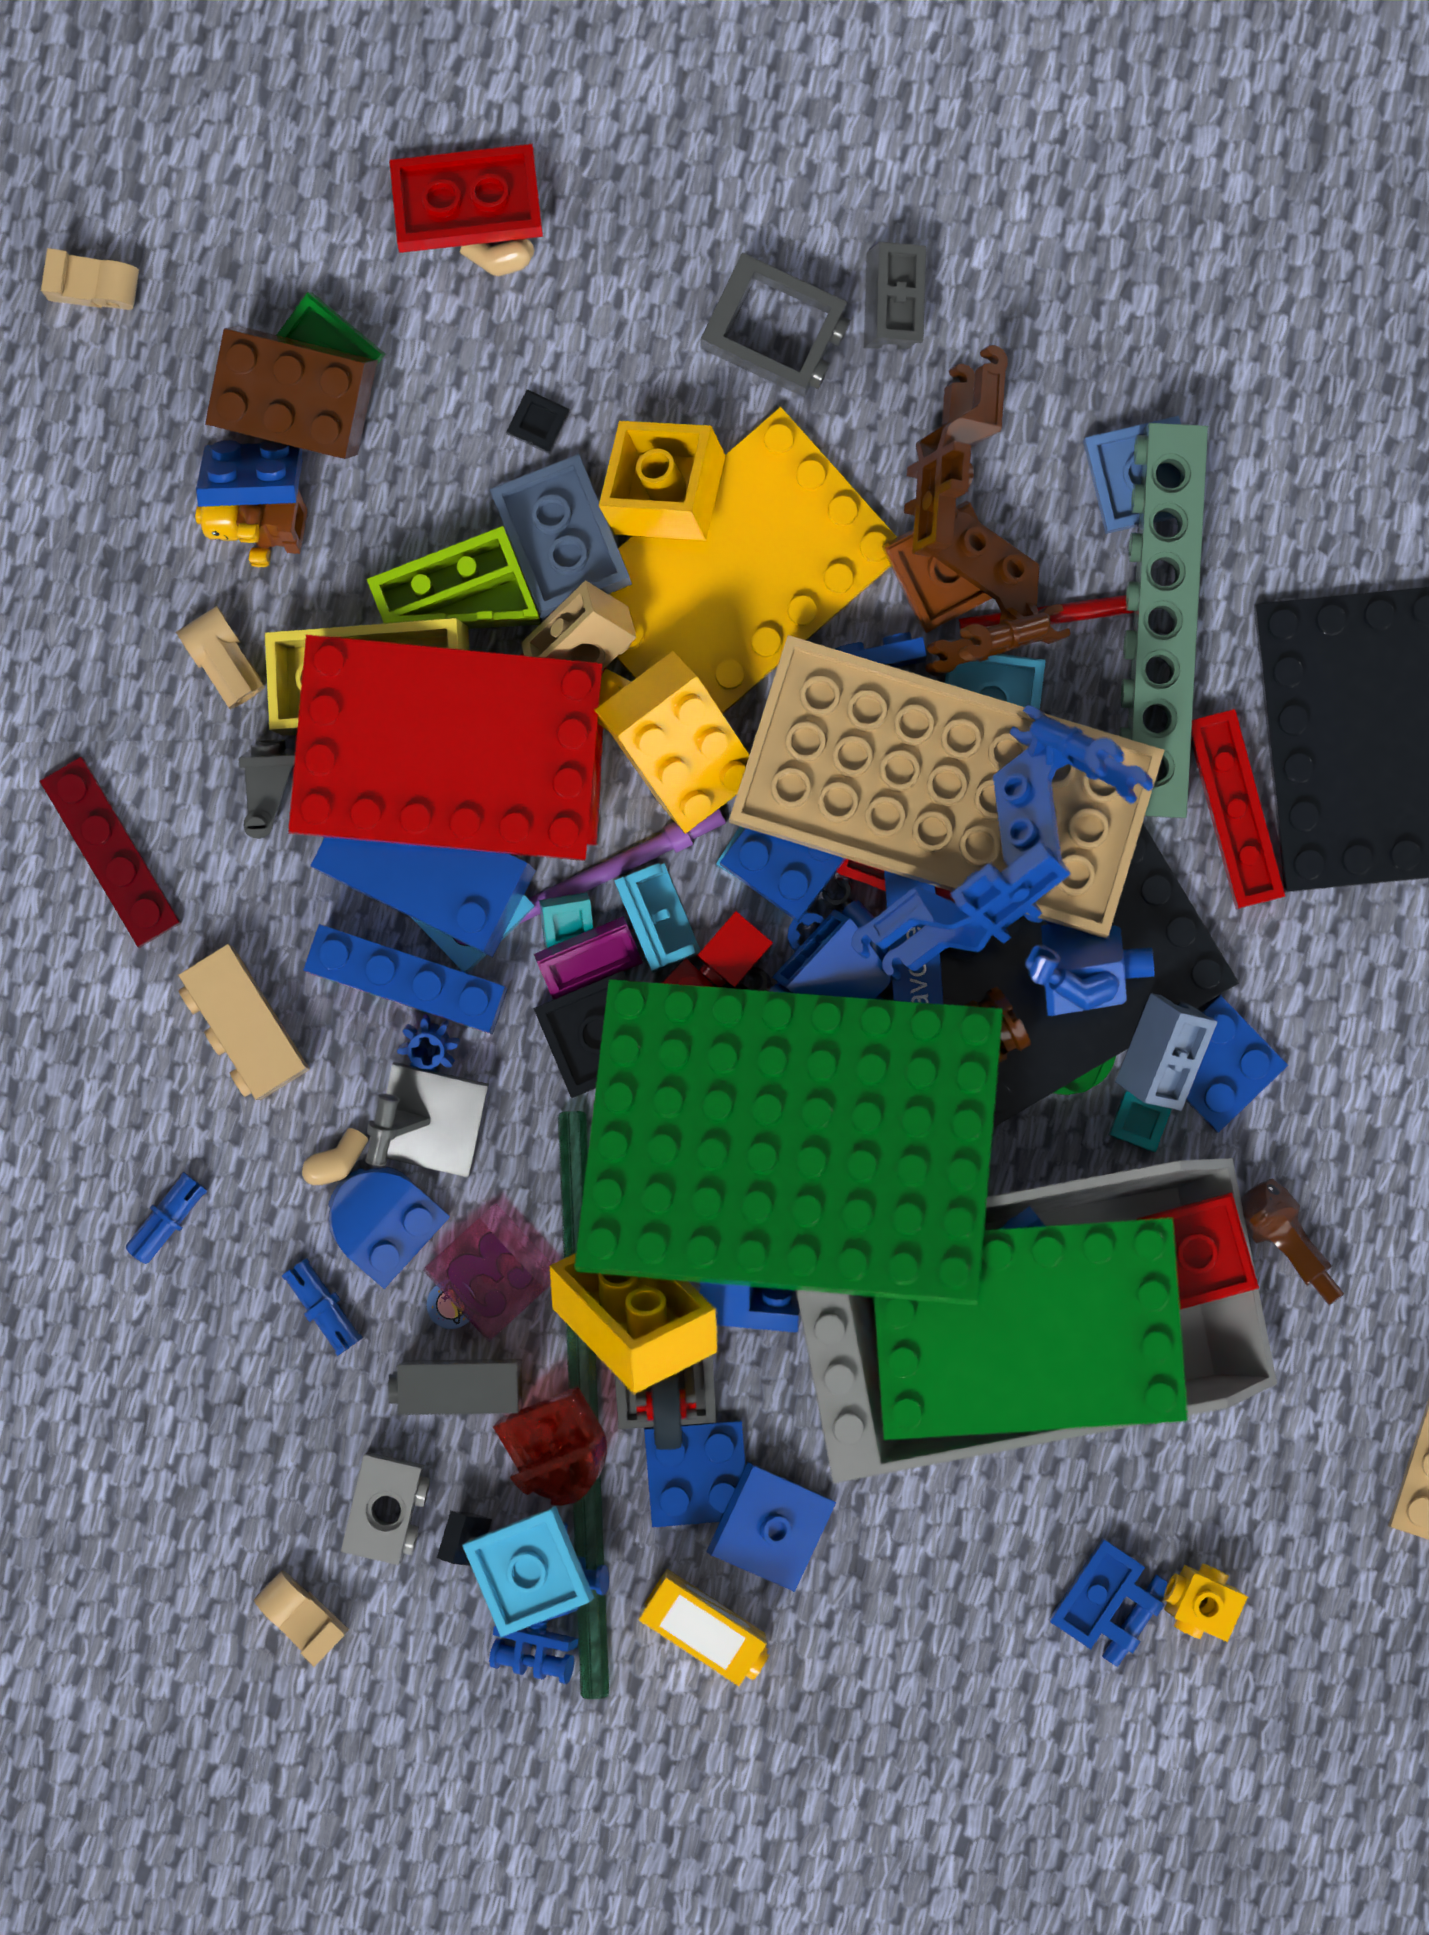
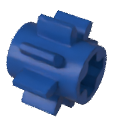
(437, 1036)

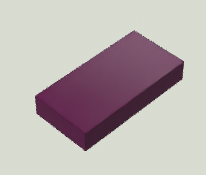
(588, 958)

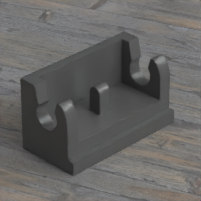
(894, 295)

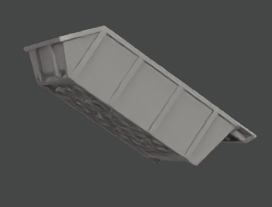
(1222, 1339)

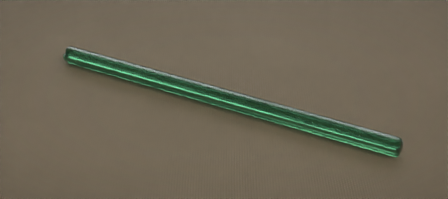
(583, 1373)

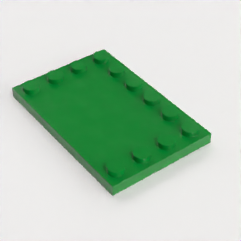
(1063, 1337)

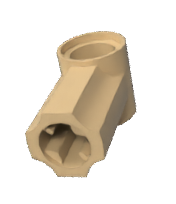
(217, 651)

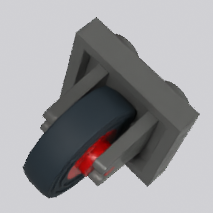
(668, 1404)

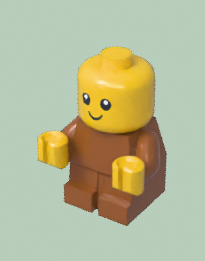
(258, 524)

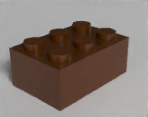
(290, 392)

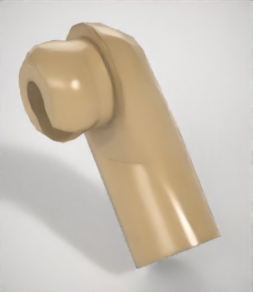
(502, 258)

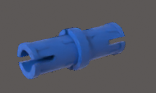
(322, 1306)

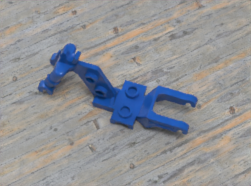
(1030, 848)

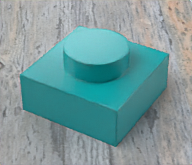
(565, 917)
(1139, 1122)

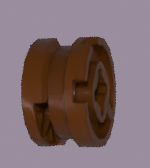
(1013, 1031)

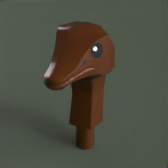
(1273, 1217)

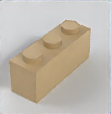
(241, 1023)

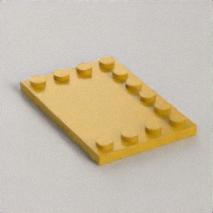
(777, 562)

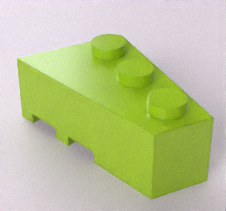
(467, 581)

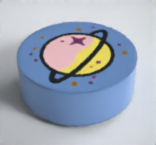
(443, 1311)

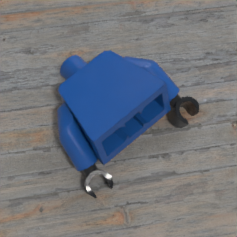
(827, 960)

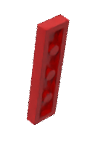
(1235, 809)

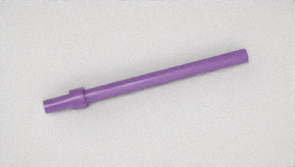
(671, 839)

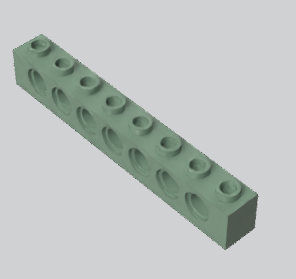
(1187, 450)

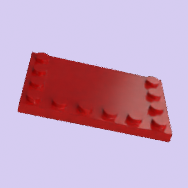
(445, 748)

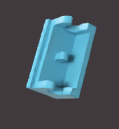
(657, 916)

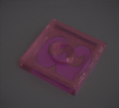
(491, 1272)

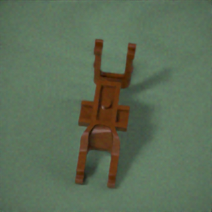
(959, 541)

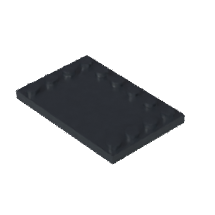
(1348, 735)
(1068, 1045)

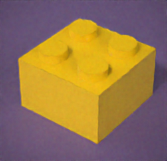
(662, 480)

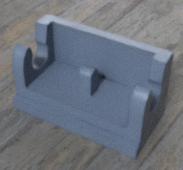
(1166, 1052)

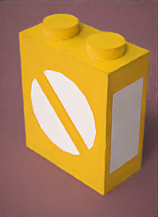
(705, 1628)

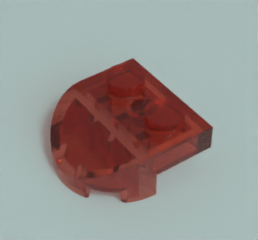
(555, 1447)

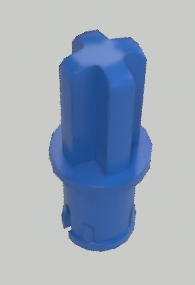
(165, 1218)

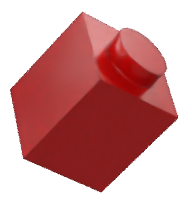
(733, 952)

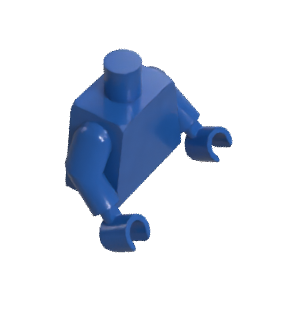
(1084, 968)

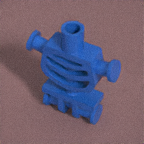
(543, 1662)

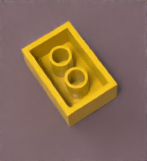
(677, 741)
(635, 1323)

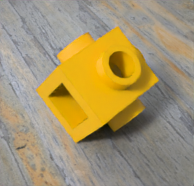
(1216, 1613)

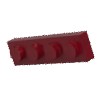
(110, 852)

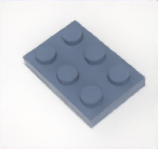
(559, 533)

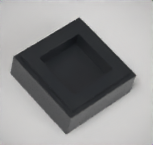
(538, 421)

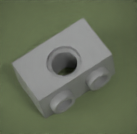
(365, 1531)

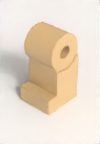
(88, 281)
(300, 1617)

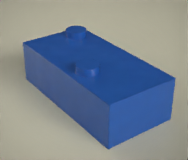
(448, 889)

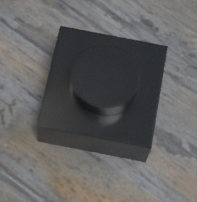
(460, 1529)

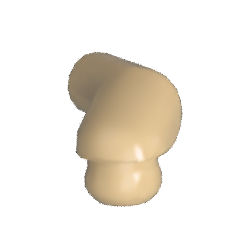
(335, 1163)

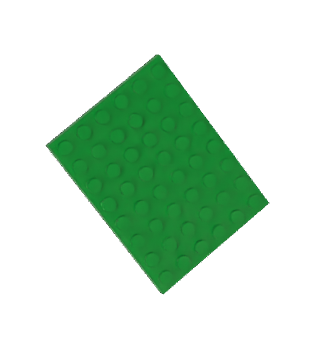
(791, 1141)

